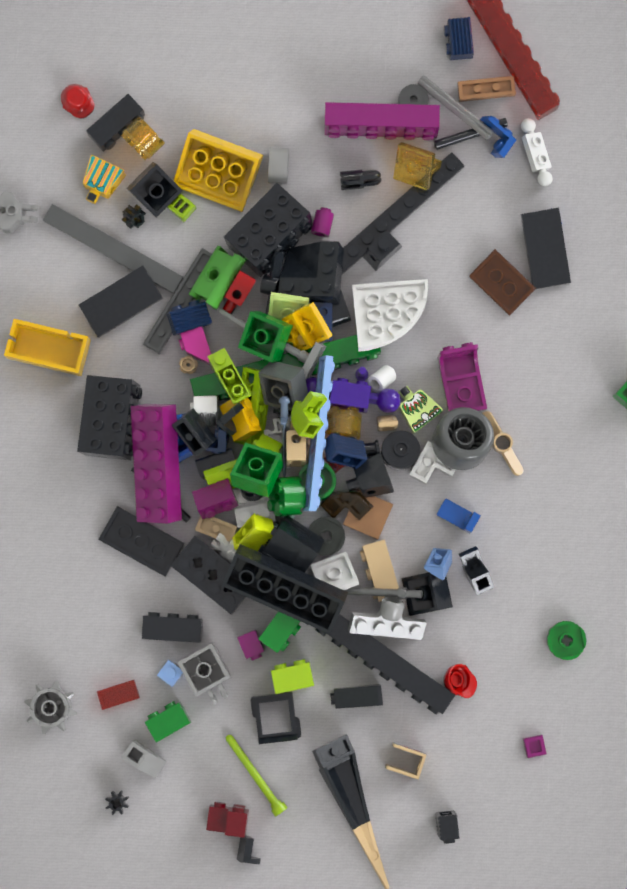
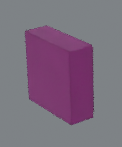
(534, 746)

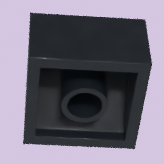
(154, 189)
(435, 593)

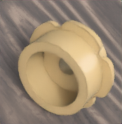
(183, 364)

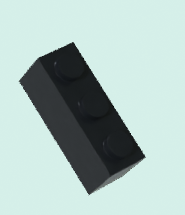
(114, 122)
(172, 627)

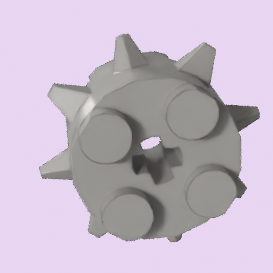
(39, 705)

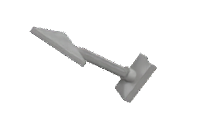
(309, 359)

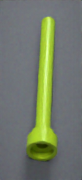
(276, 805)

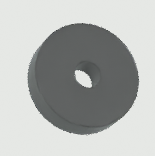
(413, 91)

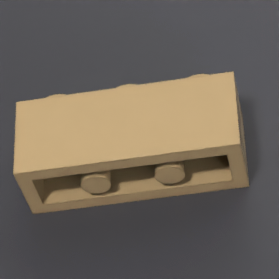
(379, 566)

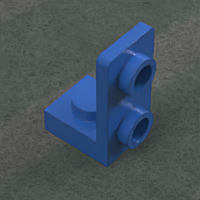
(504, 144)
(458, 516)

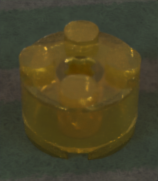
(143, 137)
(344, 422)

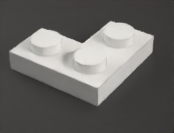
(427, 463)

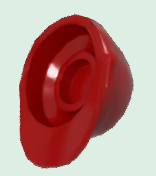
(77, 101)
(460, 681)

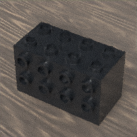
(268, 228)
(107, 417)

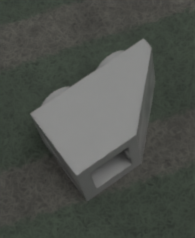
(143, 759)

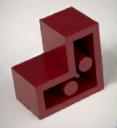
(228, 819)

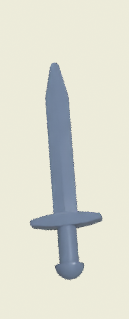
(284, 400)

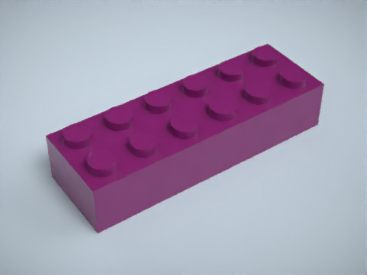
(382, 120)
(156, 463)

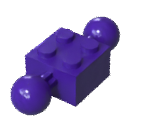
(358, 395)

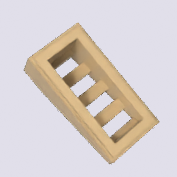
(387, 423)

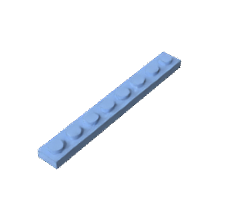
(318, 443)

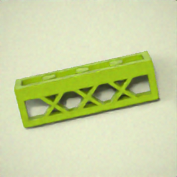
(257, 400)

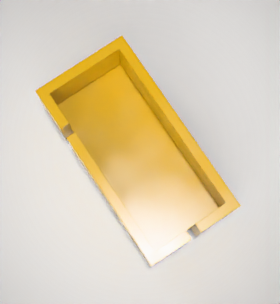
(47, 347)

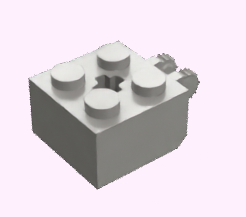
(216, 674)

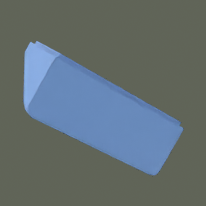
(439, 562)

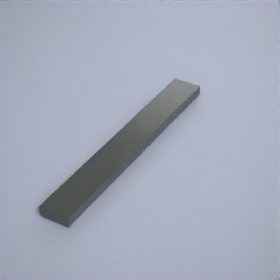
(111, 247)

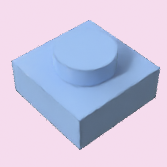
(170, 673)

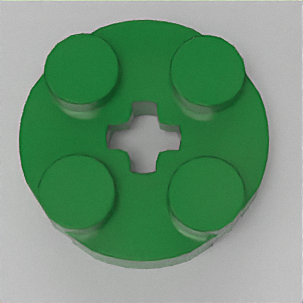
(572, 631)

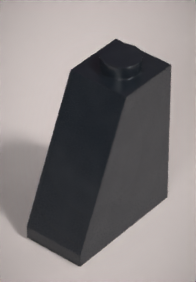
(357, 696)

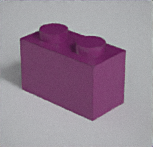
(215, 499)

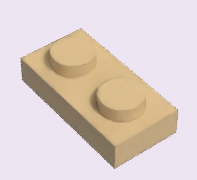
(214, 526)

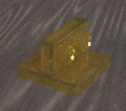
(415, 166)

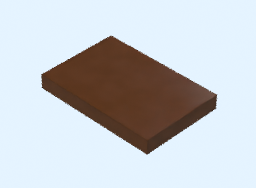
(502, 282)

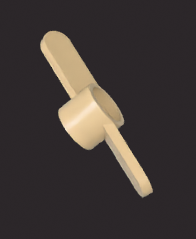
(508, 453)

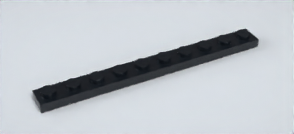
(399, 211)

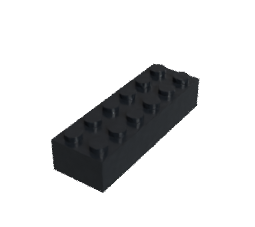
(284, 589)

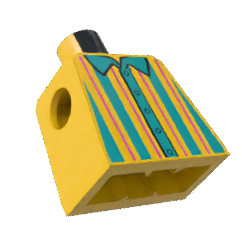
(101, 179)

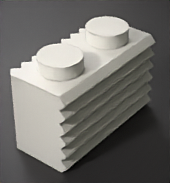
(207, 408)

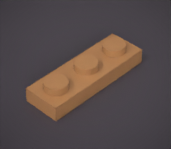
(486, 88)

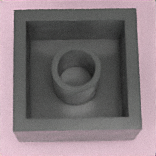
(282, 380)

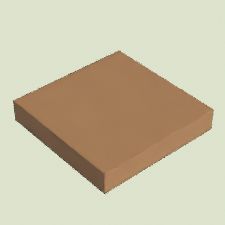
(373, 521)

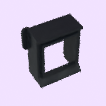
(276, 737)

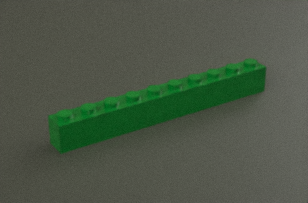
(342, 350)

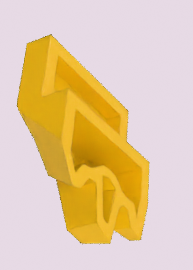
(307, 327)

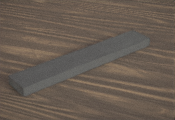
(161, 330)

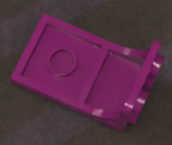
(462, 377)

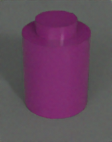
(322, 222)

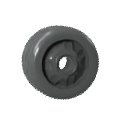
(471, 429)

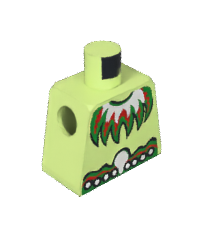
(418, 408)

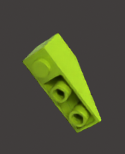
(228, 376)

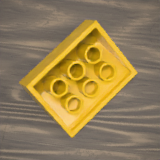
(217, 169)

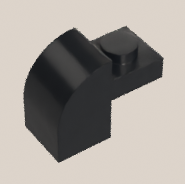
(476, 571)

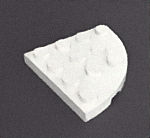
(387, 310)

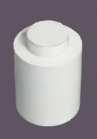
(382, 378)

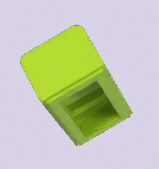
(187, 212)

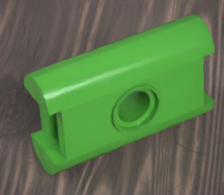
(217, 277)

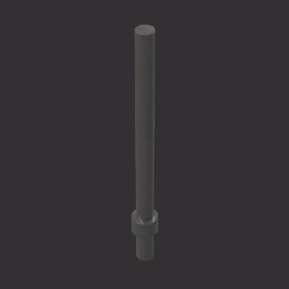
(401, 593)

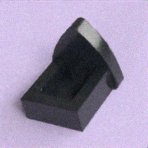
(226, 422)
(245, 851)

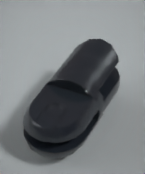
(359, 179)

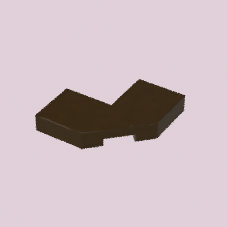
(353, 501)

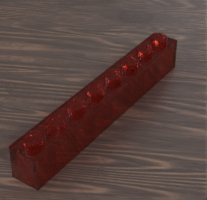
(516, 56)

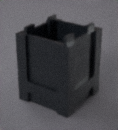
(292, 544)

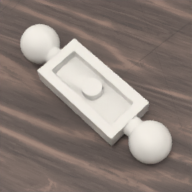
(536, 152)

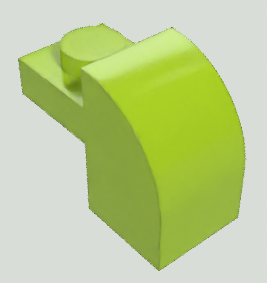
(305, 416)

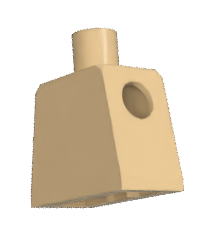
(295, 451)

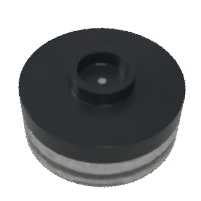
(400, 450)

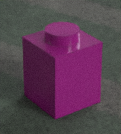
(251, 645)

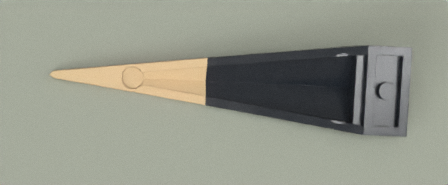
(341, 774)

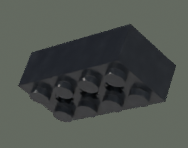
(200, 576)

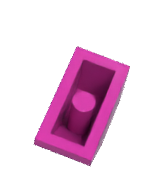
(196, 344)

